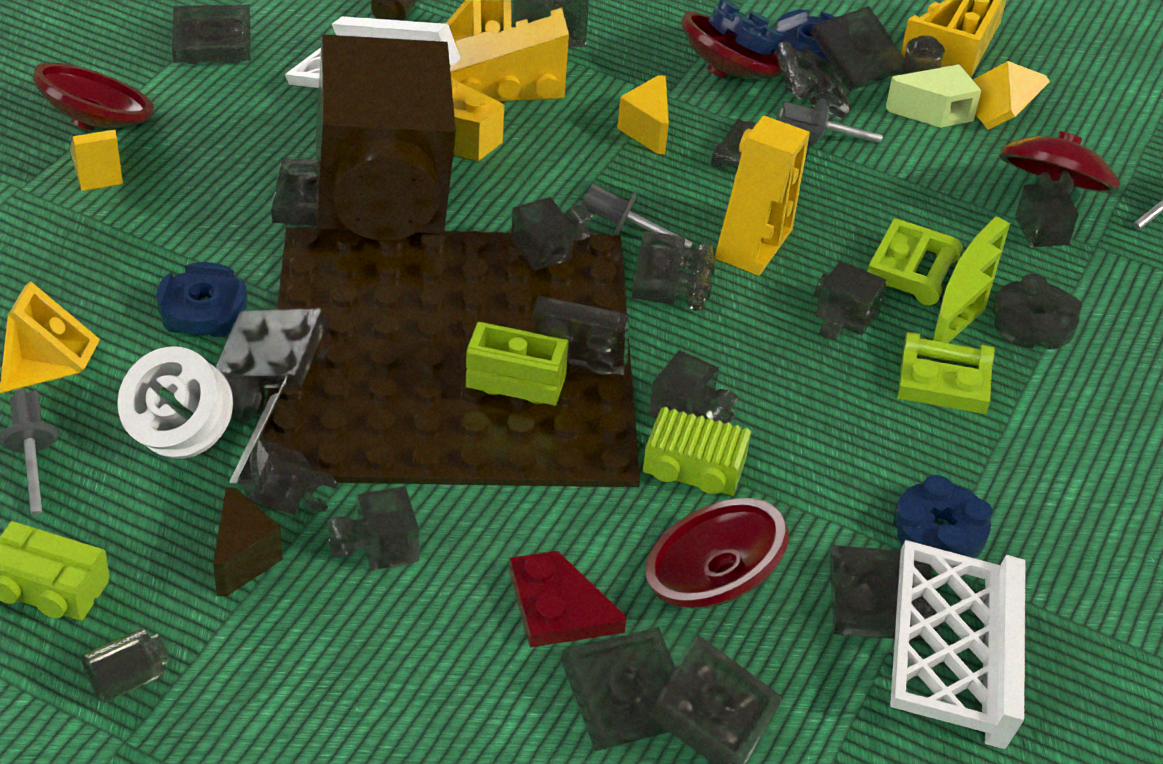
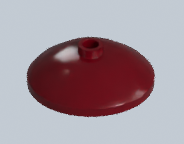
(725, 54)
(91, 96)
(1061, 154)
(717, 553)

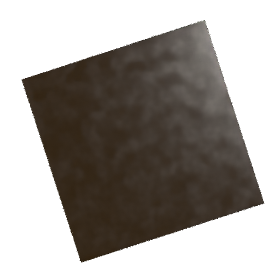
(391, 365)

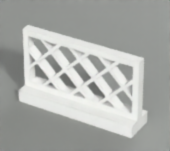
(308, 70)
(1000, 653)

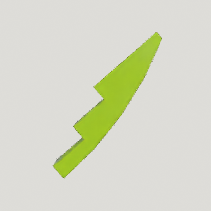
(971, 281)

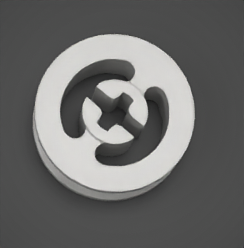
(155, 419)

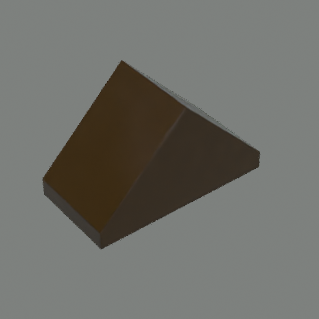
(245, 543)

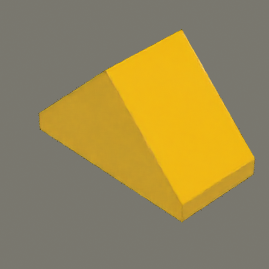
(645, 114)
(96, 160)

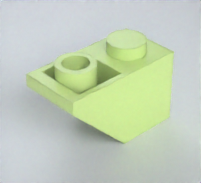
(935, 96)

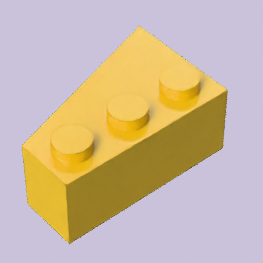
(961, 28)
(516, 62)
(477, 122)
(763, 194)

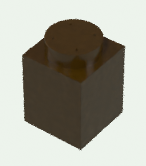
(384, 136)

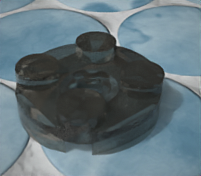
(1056, 311)

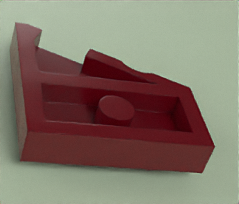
(560, 601)

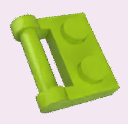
(902, 254)
(942, 382)

